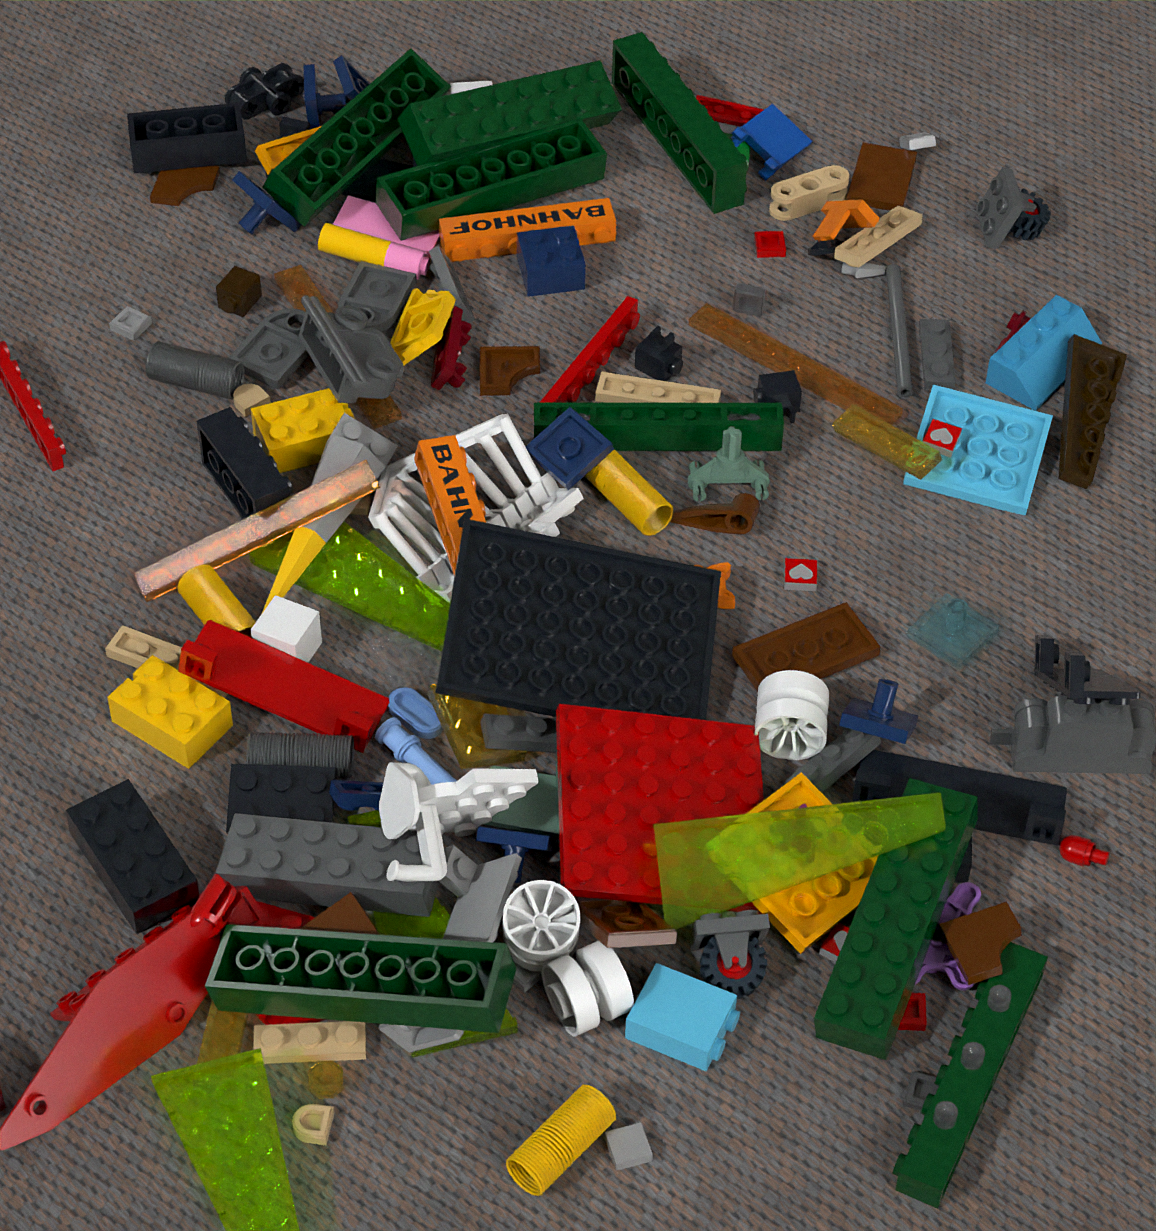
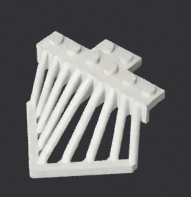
(406, 502)

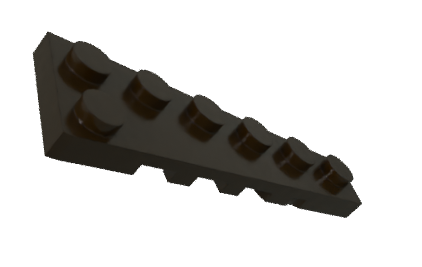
(1088, 397)

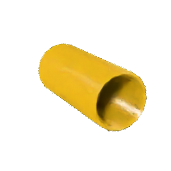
(631, 494)
(213, 599)
(566, 1136)

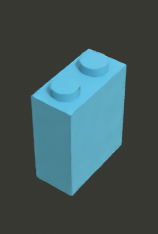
(682, 1017)

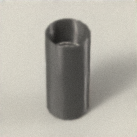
(188, 367)
(302, 750)

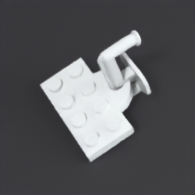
(457, 807)

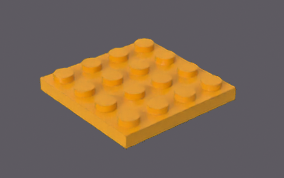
(816, 906)

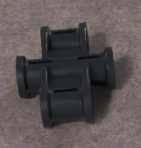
(265, 90)

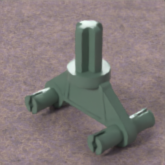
(729, 467)

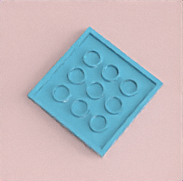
(994, 455)

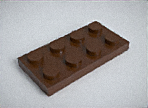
(812, 645)

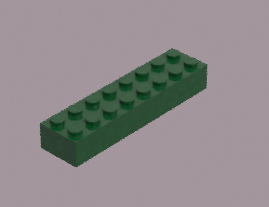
(507, 110)
(679, 123)
(352, 139)
(491, 177)
(894, 931)
(362, 978)

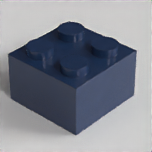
(551, 261)

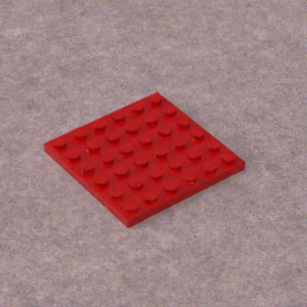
(639, 771)

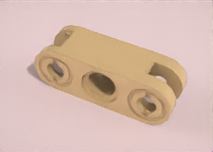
(808, 192)

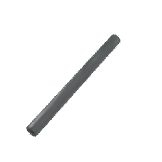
(899, 331)

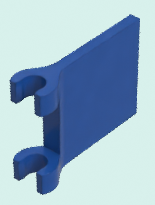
(772, 138)

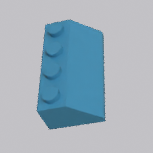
(1035, 358)

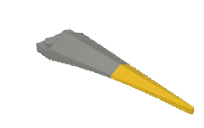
(347, 445)

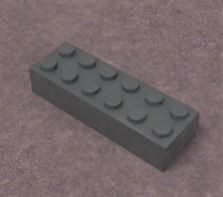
(323, 864)

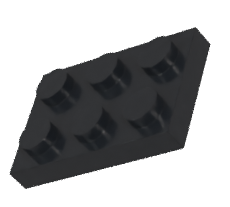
(281, 792)

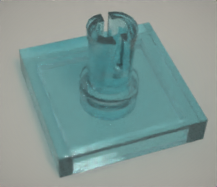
(953, 631)

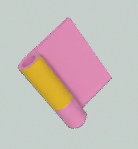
(366, 236)

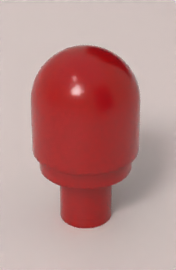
(1081, 851)

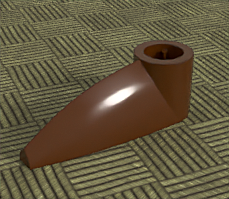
(721, 517)

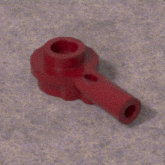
(1015, 324)

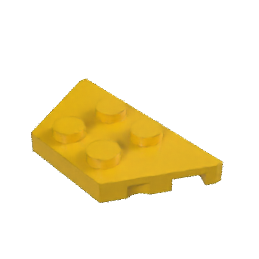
(421, 323)

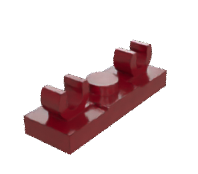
(448, 350)

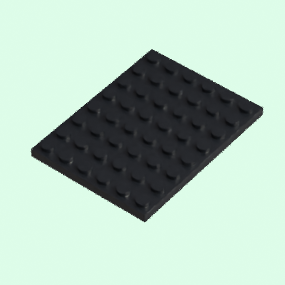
(576, 626)

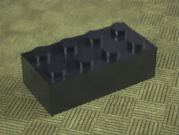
(186, 138)
(240, 464)
(132, 856)

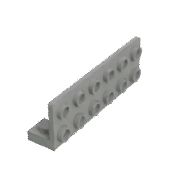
(475, 917)

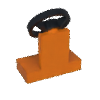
(838, 216)

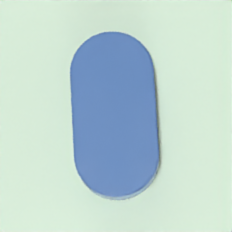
(414, 712)

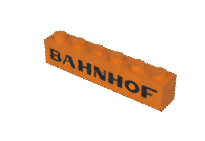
(496, 232)
(448, 489)

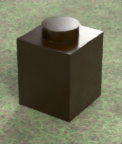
(238, 291)

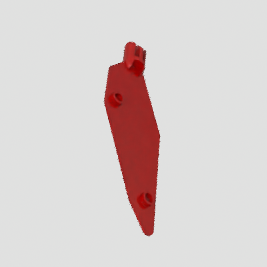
(126, 1017)

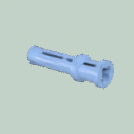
(408, 749)

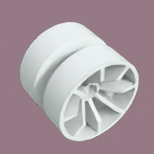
(792, 715)
(540, 924)
(587, 988)

